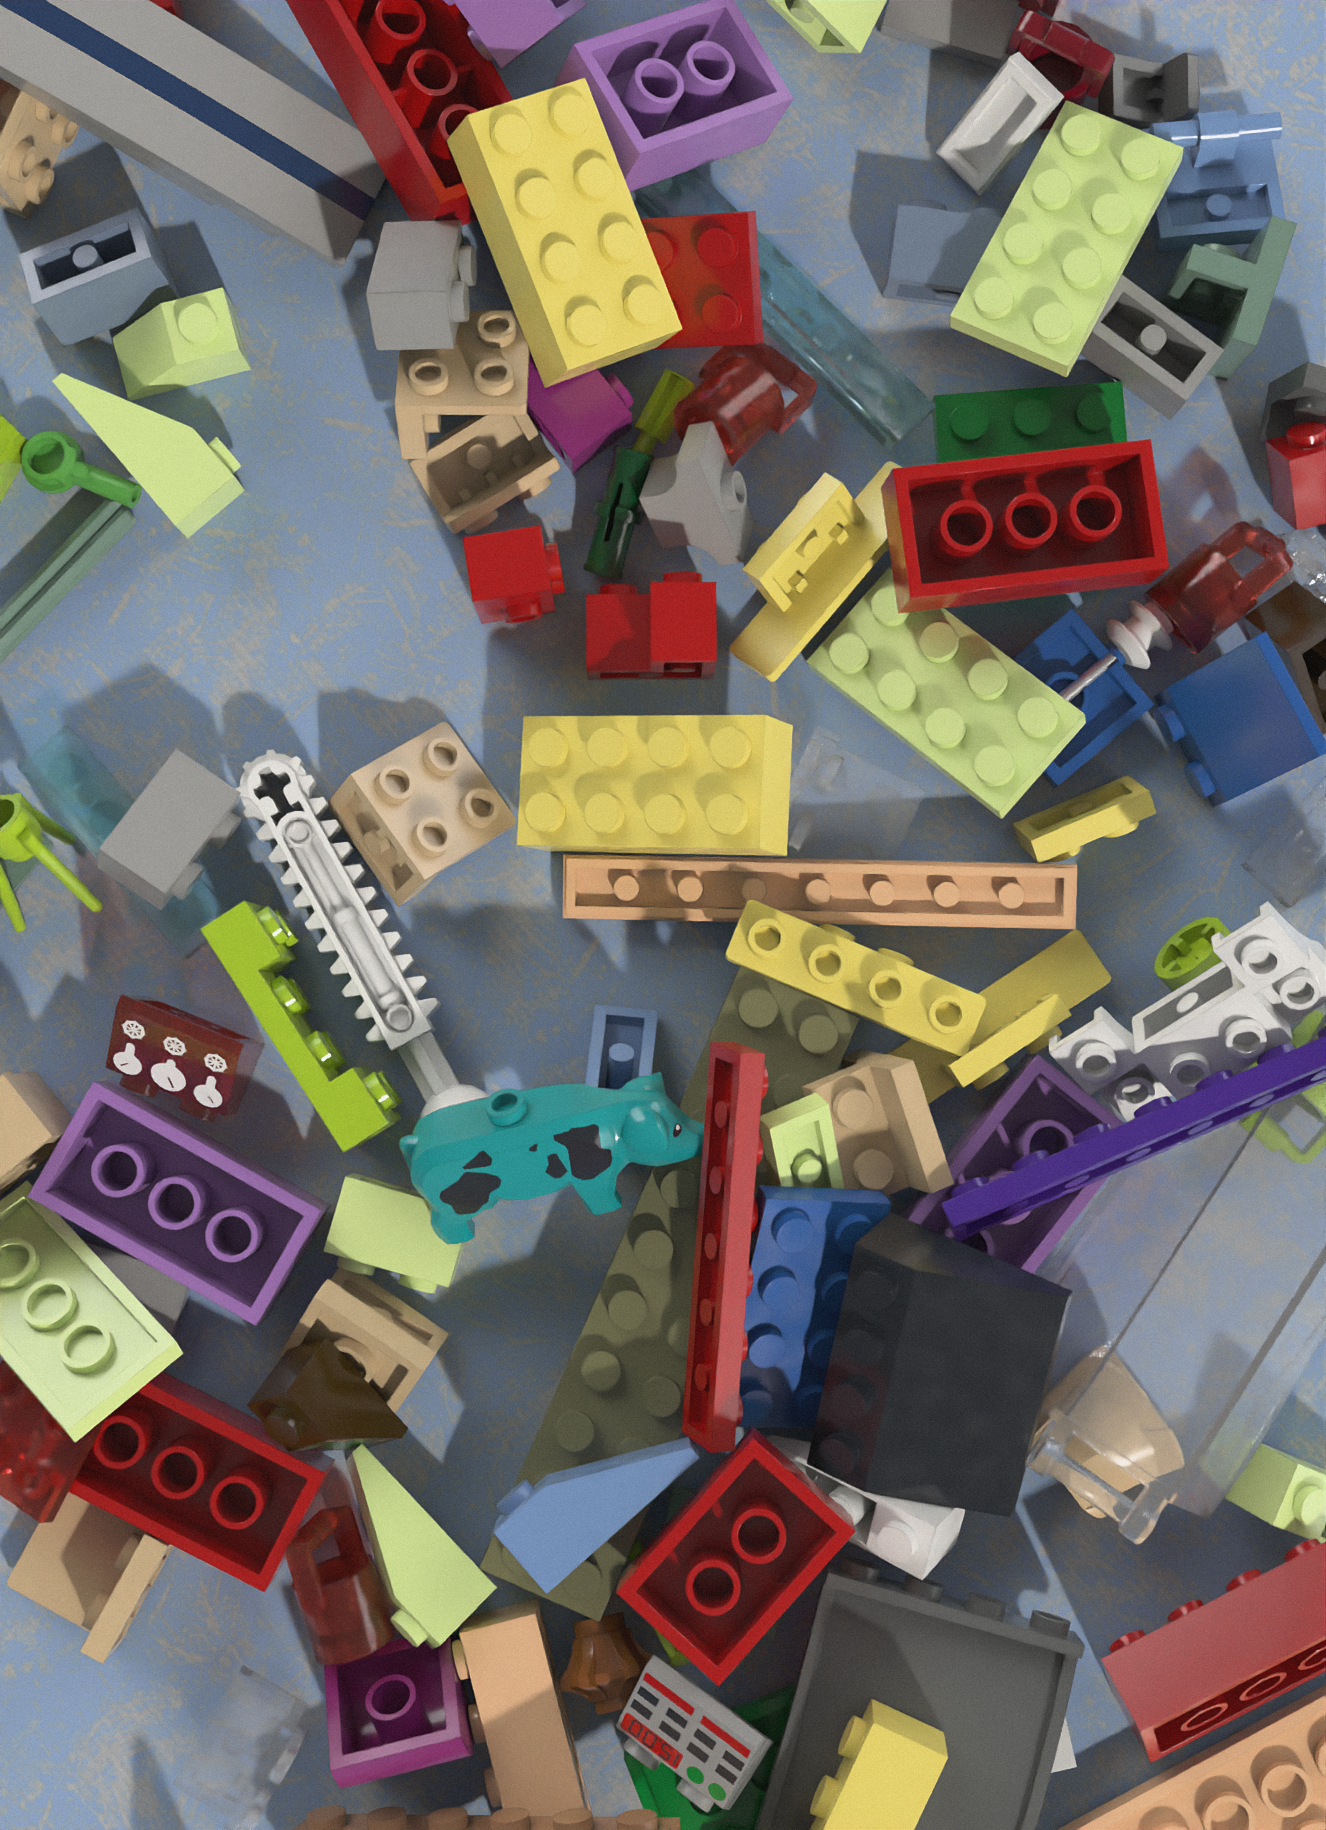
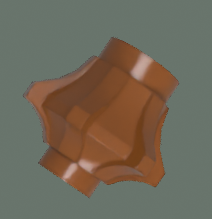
(604, 1663)

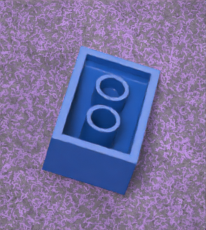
(1239, 722)

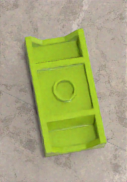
(253, 949)

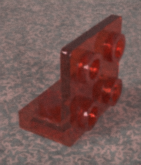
(35, 1451)

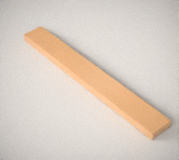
(821, 890)

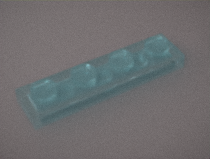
(92, 807)

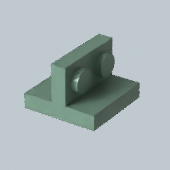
(1231, 290)

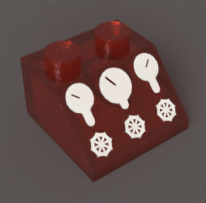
(181, 1055)

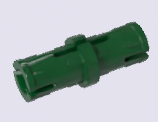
(618, 512)

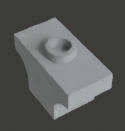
(699, 498)

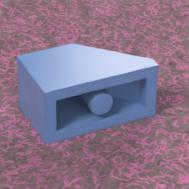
(620, 1046)

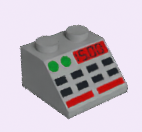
(692, 1734)

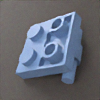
(1224, 182)

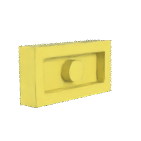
(1101, 812)

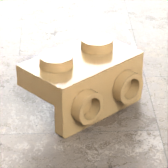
(483, 468)

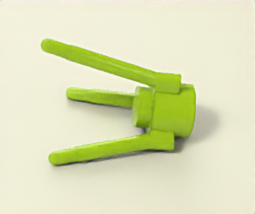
(22, 840)

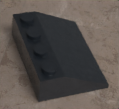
(936, 1371)

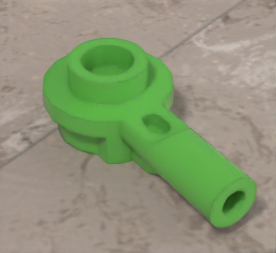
(57, 462)

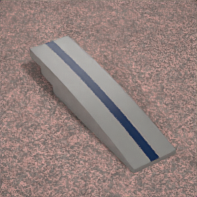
(195, 115)

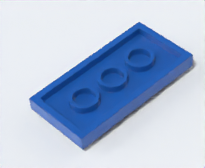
(797, 1293)

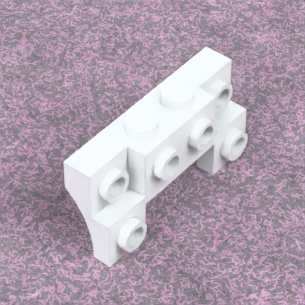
(1205, 1026)

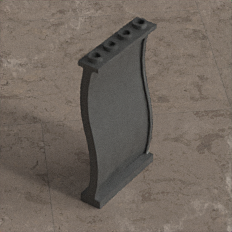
(952, 1663)

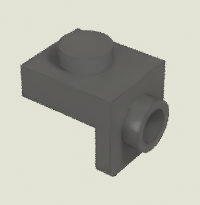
(1150, 92)

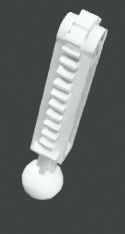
(350, 925)

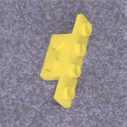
(811, 569)
(856, 978)
(1018, 1013)

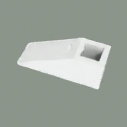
(892, 1528)

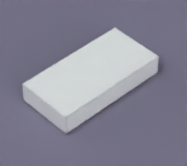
(999, 123)

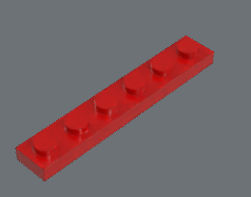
(723, 1245)

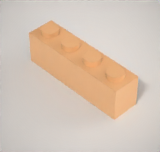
(520, 1711)

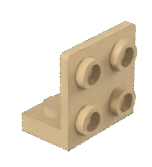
(29, 149)
(477, 377)
(419, 811)
(90, 1571)

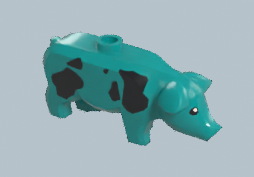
(540, 1143)

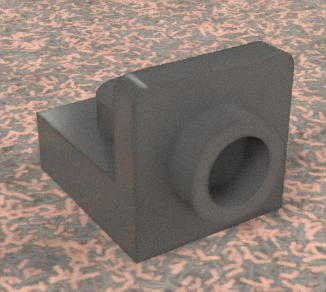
(1294, 400)

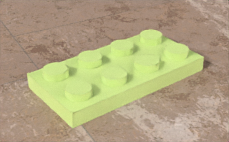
(1066, 238)
(947, 695)
(70, 1320)

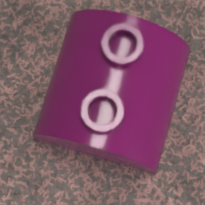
(396, 1712)

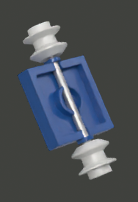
(1092, 676)

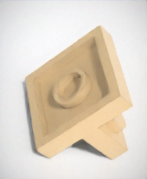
(883, 1125)
(373, 1331)

